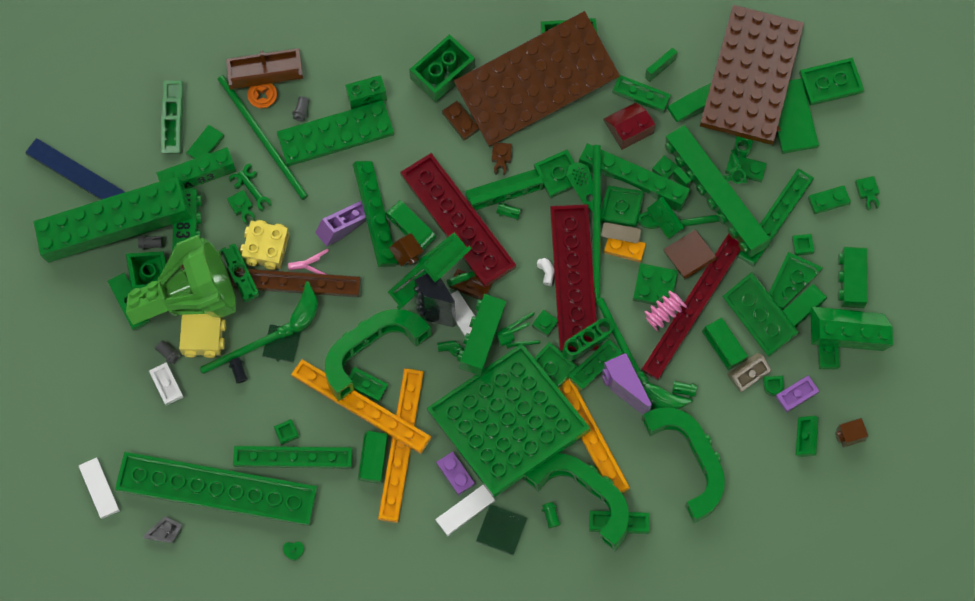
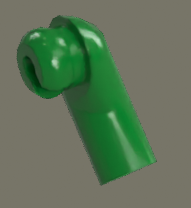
(451, 346)

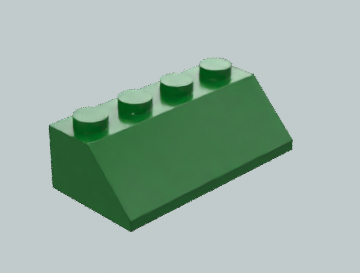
(850, 329)

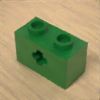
(366, 91)

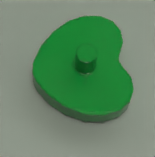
(293, 550)

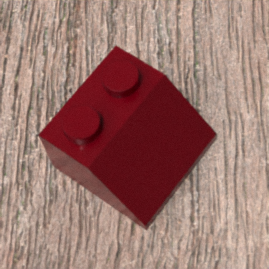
(630, 125)

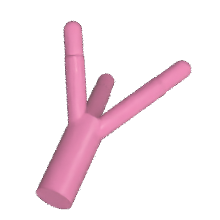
(304, 264)

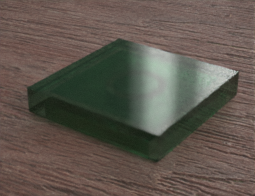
(501, 530)

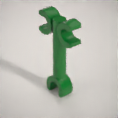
(244, 177)

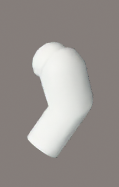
(548, 269)

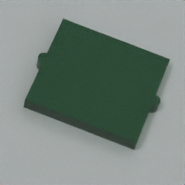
(282, 349)

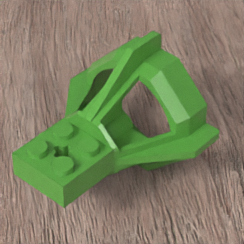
(197, 289)

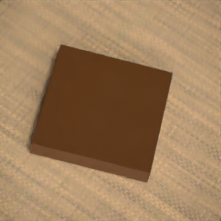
(689, 254)

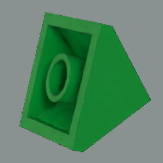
(144, 267)

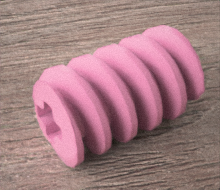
(664, 310)

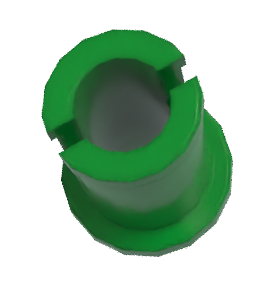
(508, 211)
(684, 388)
(551, 515)

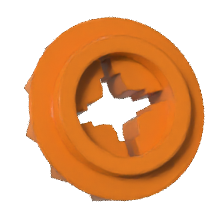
(253, 95)

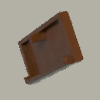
(264, 68)

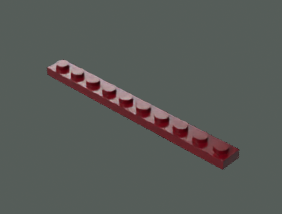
(695, 304)

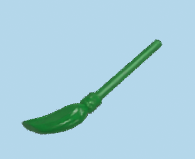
(299, 320)
(658, 396)

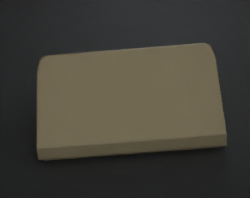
(621, 232)
(749, 372)

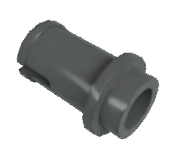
(300, 112)
(149, 242)
(170, 355)

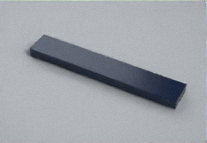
(72, 170)

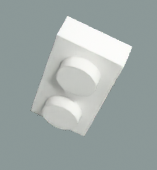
(166, 384)

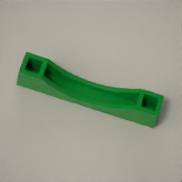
(638, 177)

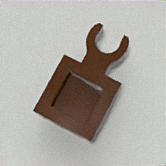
(501, 154)

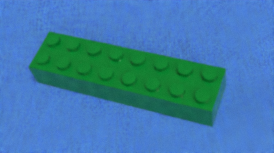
(112, 219)

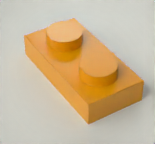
(625, 249)

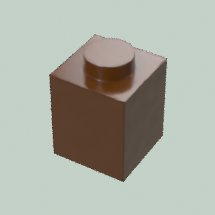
(406, 250)
(851, 433)

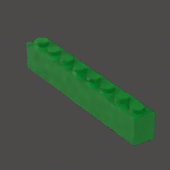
(717, 191)

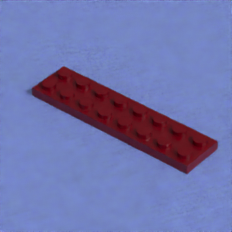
(455, 214)
(573, 271)

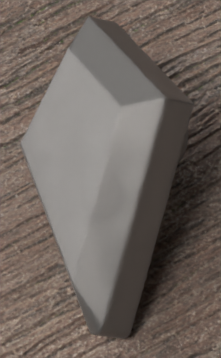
(164, 531)

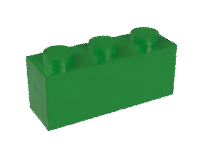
(853, 277)

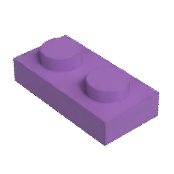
(797, 394)
(455, 473)

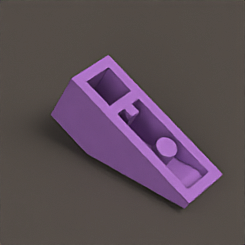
(341, 223)

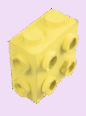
(265, 244)
(201, 335)

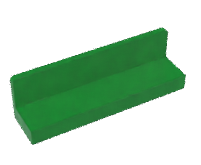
(504, 189)

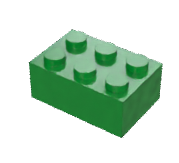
(440, 68)

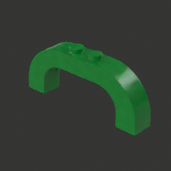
(362, 336)
(700, 444)
(589, 478)

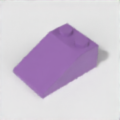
(624, 382)

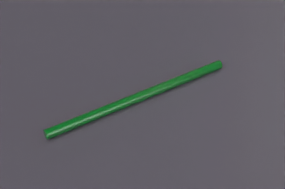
(262, 137)
(596, 219)

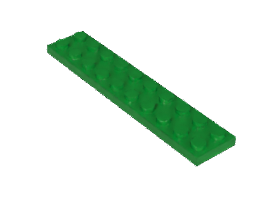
(216, 488)

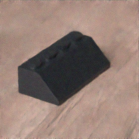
(434, 301)

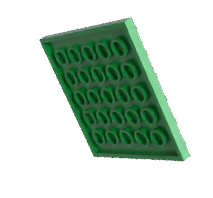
(508, 420)

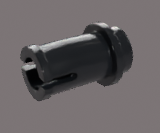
(238, 370)

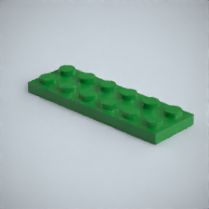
(335, 133)

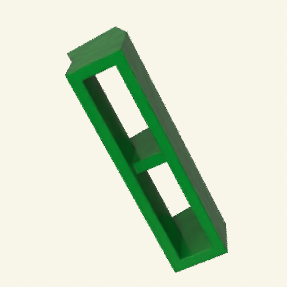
(724, 343)
(373, 457)

